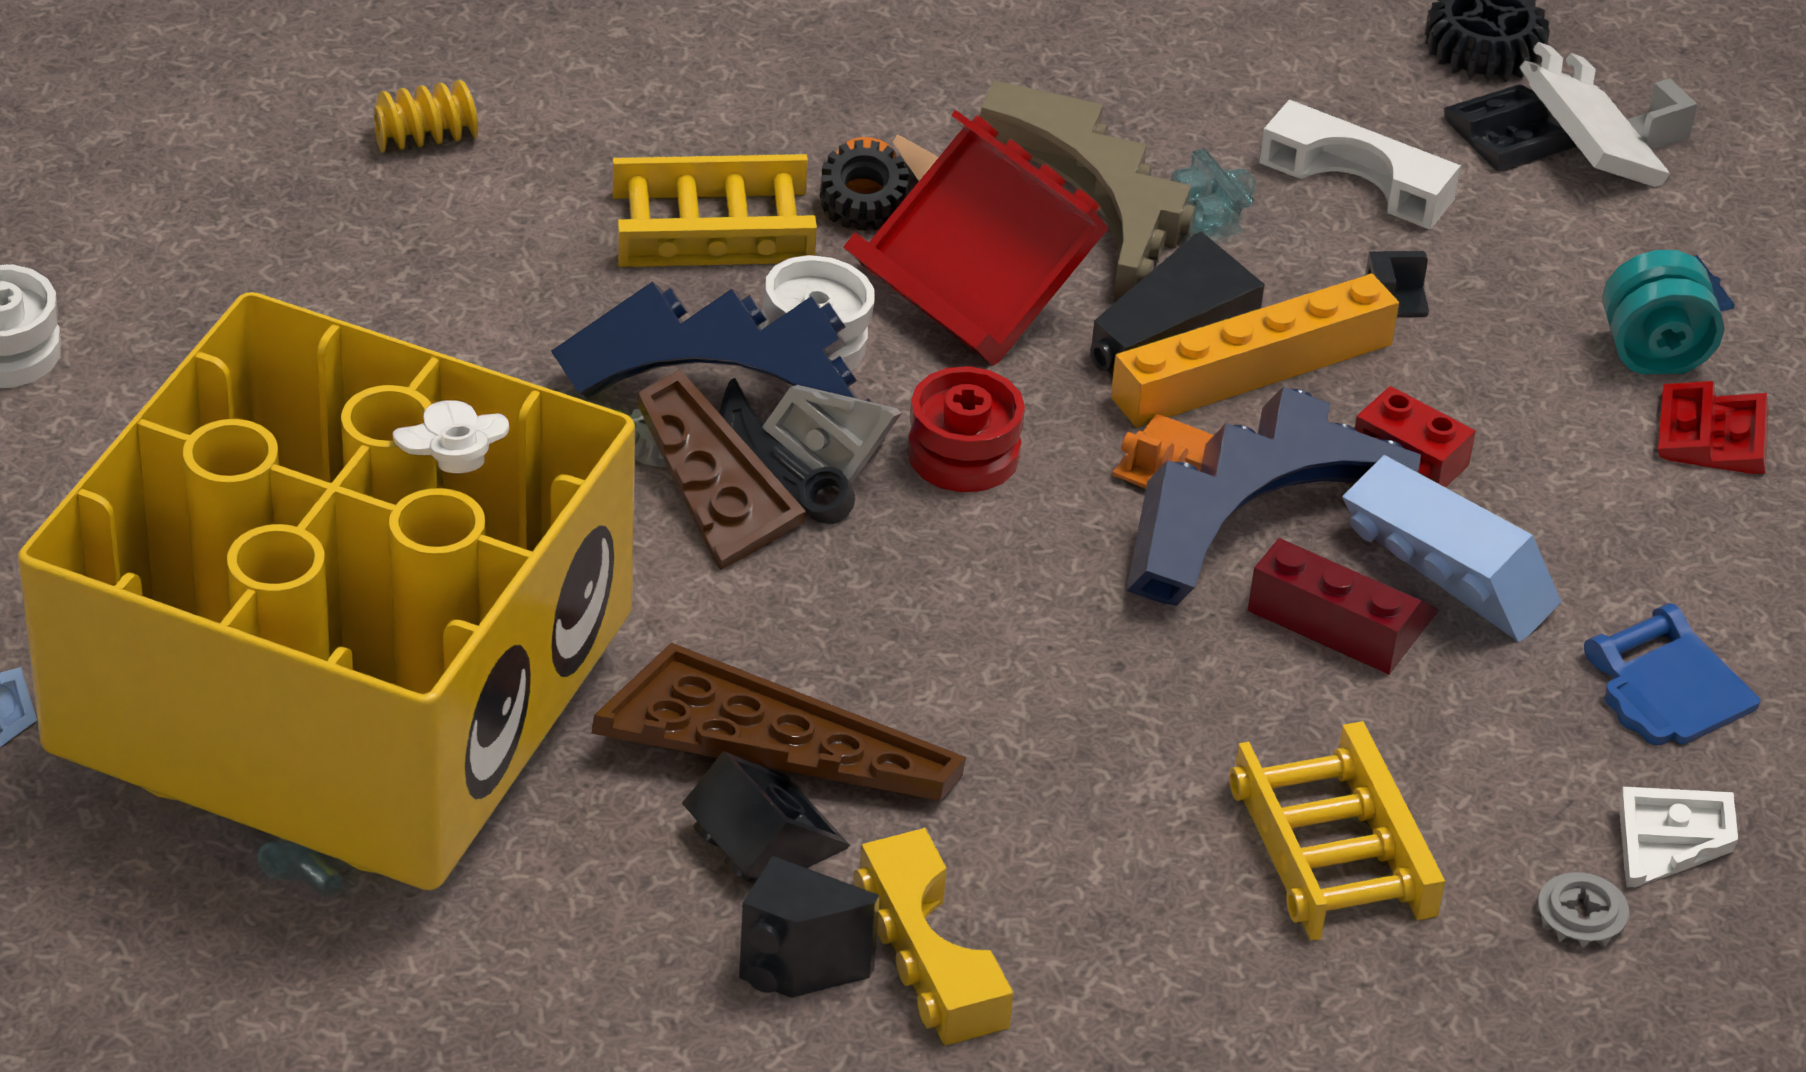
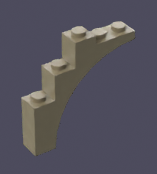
(1071, 140)

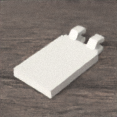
(1592, 118)

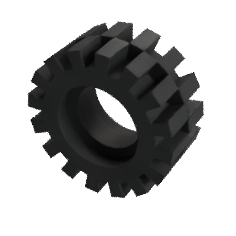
(863, 164)

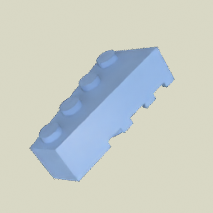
(1455, 545)

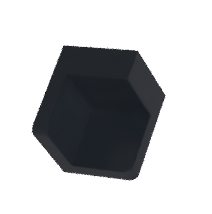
(1403, 277)

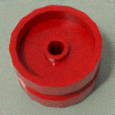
(965, 429)

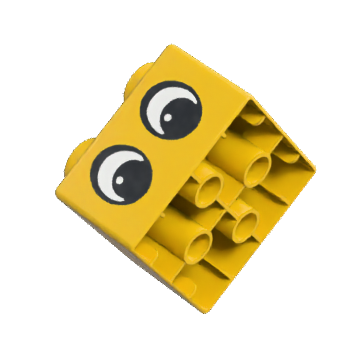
(310, 619)

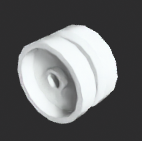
(826, 282)
(27, 326)

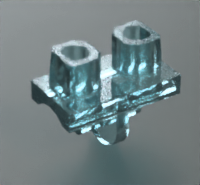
(1219, 192)

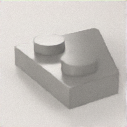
(830, 428)

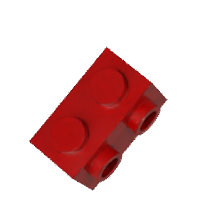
(1417, 427)

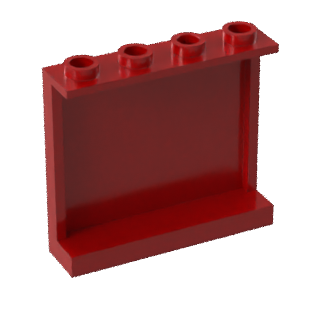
(983, 239)

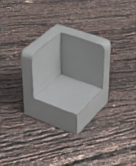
(1668, 118)

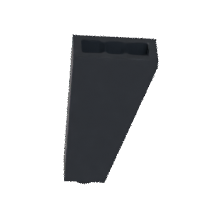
(1183, 293)

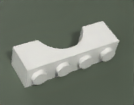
(1312, 142)

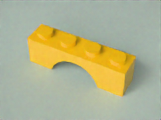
(956, 986)

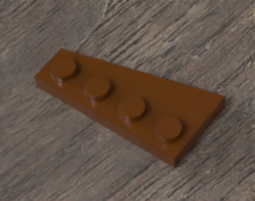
(718, 475)

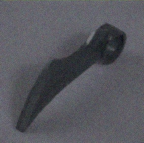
(792, 473)

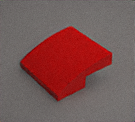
(1713, 429)

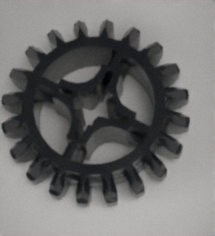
(1486, 35)

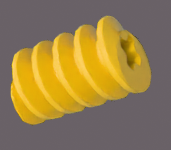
(424, 114)

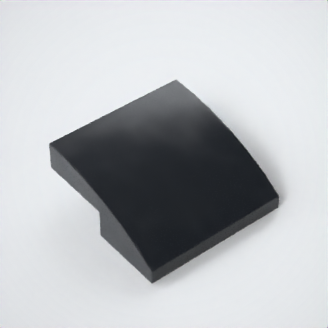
(1508, 127)

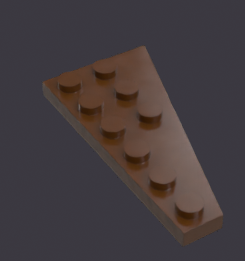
(713, 708)

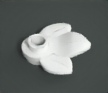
(453, 435)

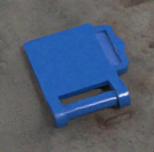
(1672, 689)

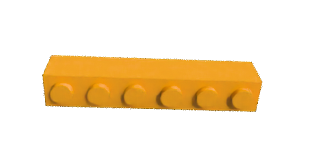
(1254, 349)

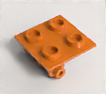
(1159, 442)

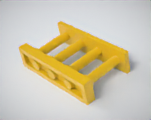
(713, 239)
(1374, 799)

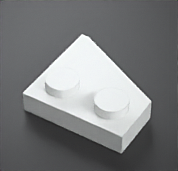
(1673, 830)

